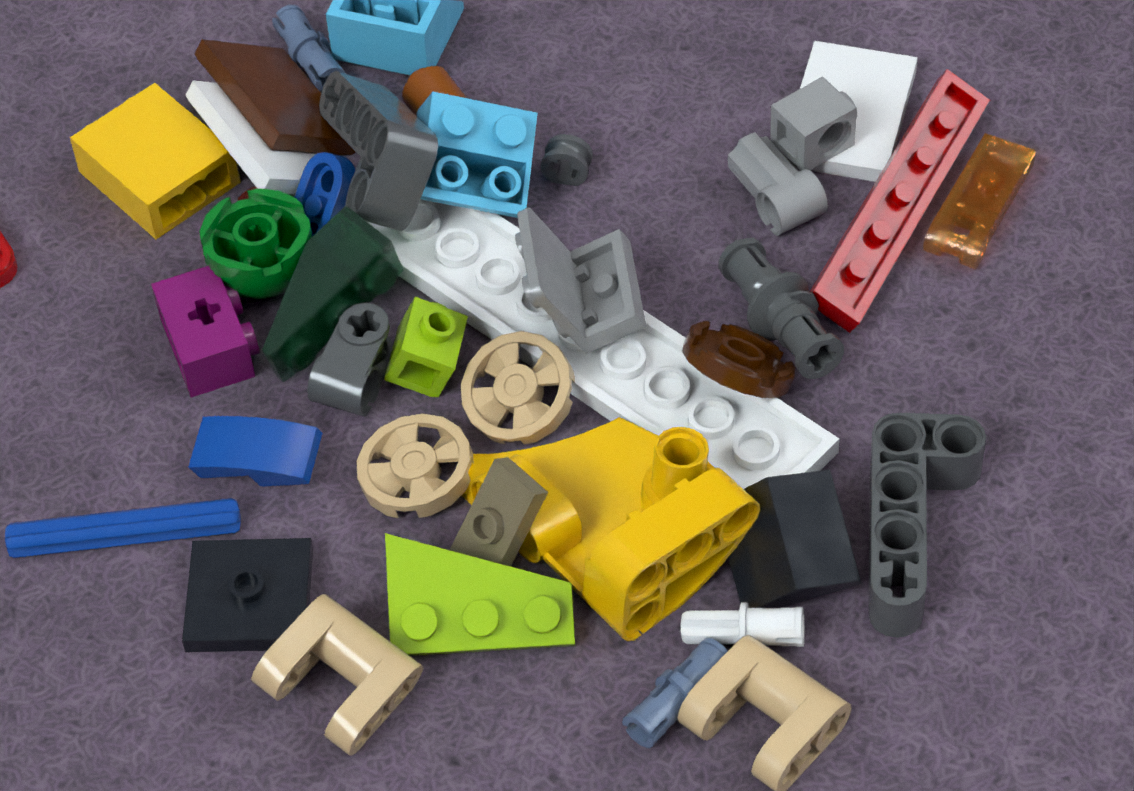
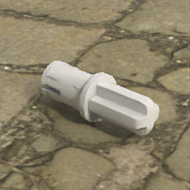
(767, 625)

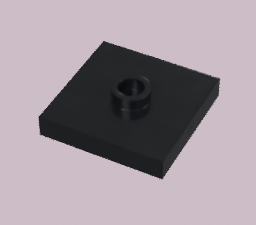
(245, 592)

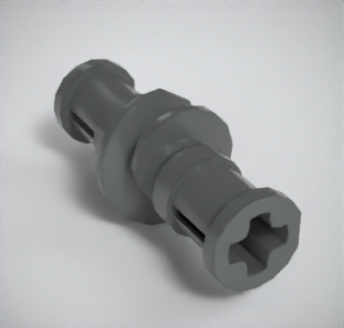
(781, 308)

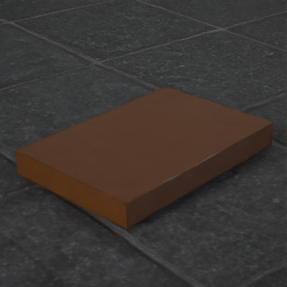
(272, 96)

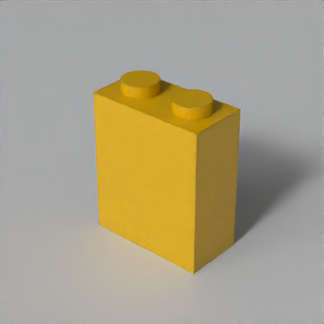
(155, 160)

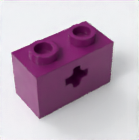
(205, 330)

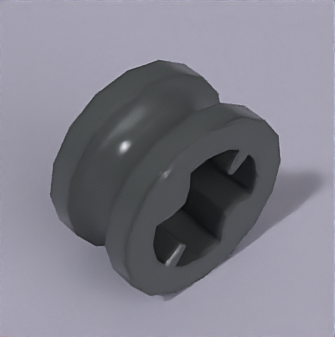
(567, 148)

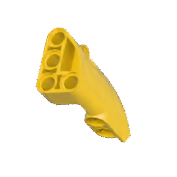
(630, 518)

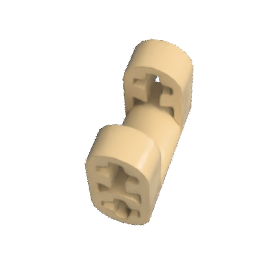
(354, 651)
(756, 674)

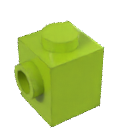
(426, 347)

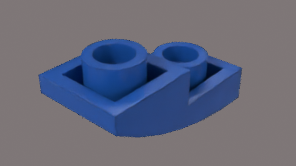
(255, 447)

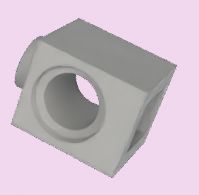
(813, 124)

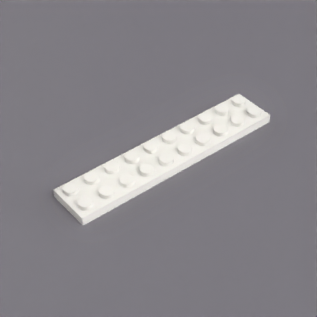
(475, 268)

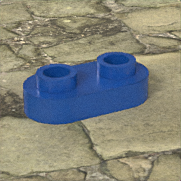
(324, 187)

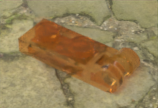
(979, 200)

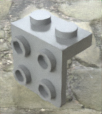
(584, 291)

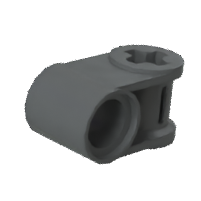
(353, 361)

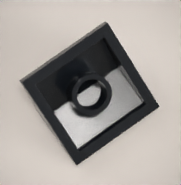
(796, 544)

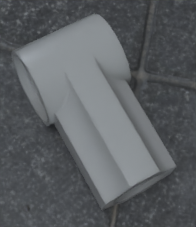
(779, 190)

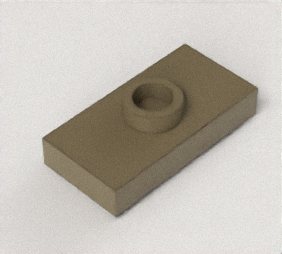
(500, 514)

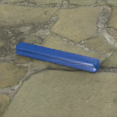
(122, 528)

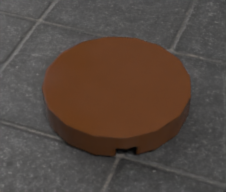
(738, 360)

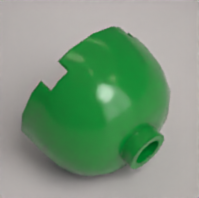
(255, 242)

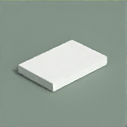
(880, 90)
(262, 165)

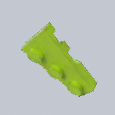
(471, 604)

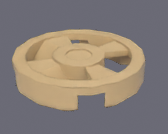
(517, 389)
(414, 466)

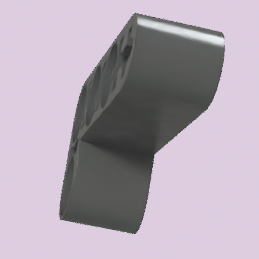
(392, 148)
(907, 458)

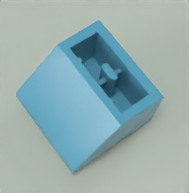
(391, 33)
(480, 154)

